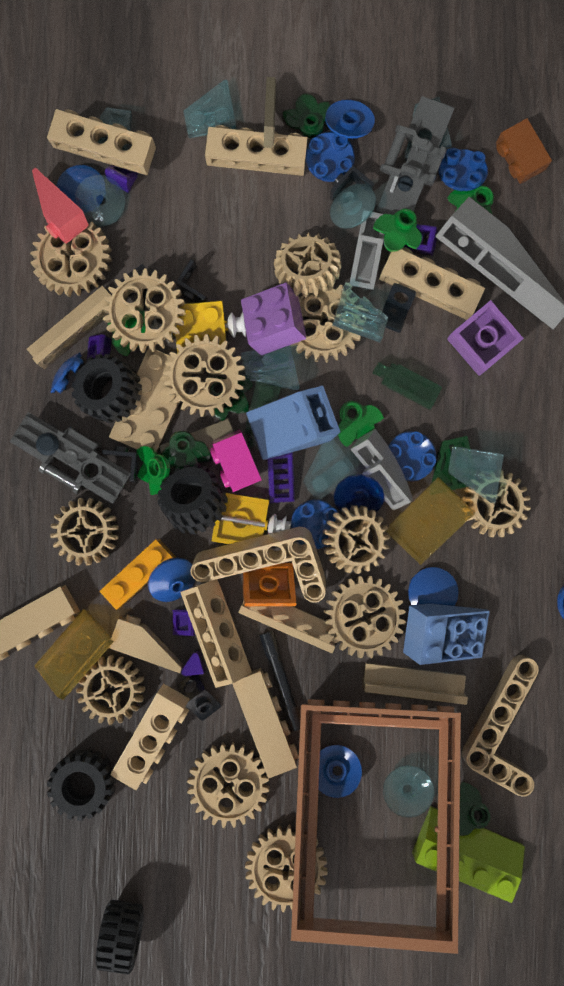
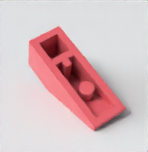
(61, 213)

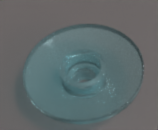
(114, 200)
(353, 206)
(413, 802)

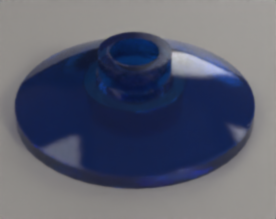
(371, 496)

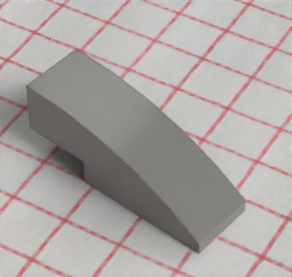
(367, 254)
(383, 467)

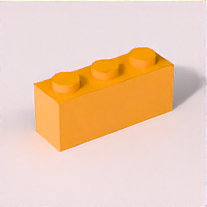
(135, 574)

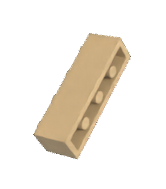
(36, 619)
(265, 723)

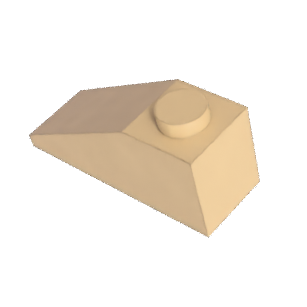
(140, 642)

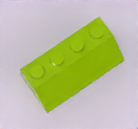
(485, 858)

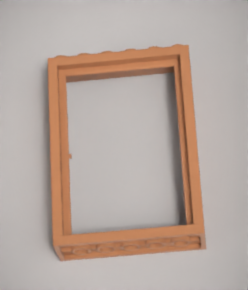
(372, 934)

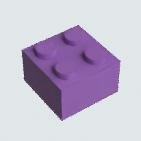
(273, 319)
(484, 338)

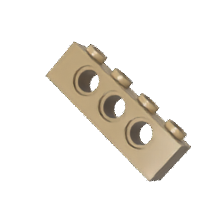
(243, 158)
(135, 159)
(440, 296)
(216, 633)
(131, 769)

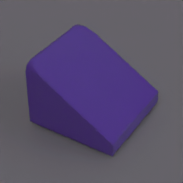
(182, 623)

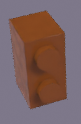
(523, 151)

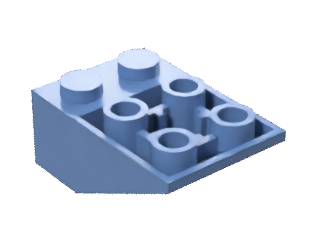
(293, 423)
(444, 633)

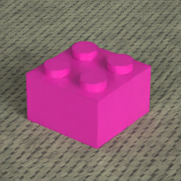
(235, 460)

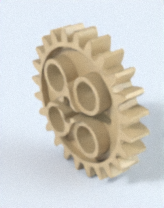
(92, 256)
(121, 310)
(318, 343)
(206, 352)
(372, 638)
(210, 798)
(282, 891)

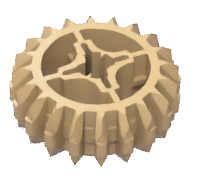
(312, 271)
(516, 512)
(63, 534)
(350, 547)
(113, 700)

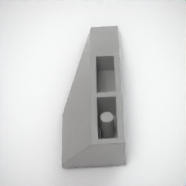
(502, 259)

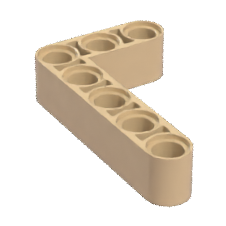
(266, 557)
(500, 725)

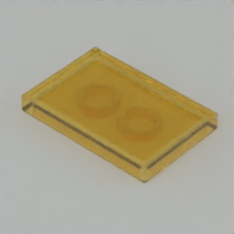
(429, 520)
(73, 654)

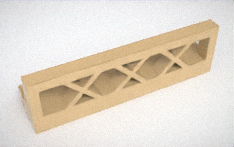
(70, 329)
(294, 623)
(414, 683)

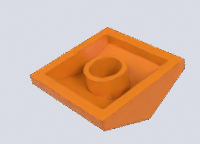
(270, 586)

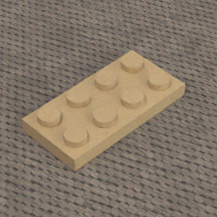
(155, 409)

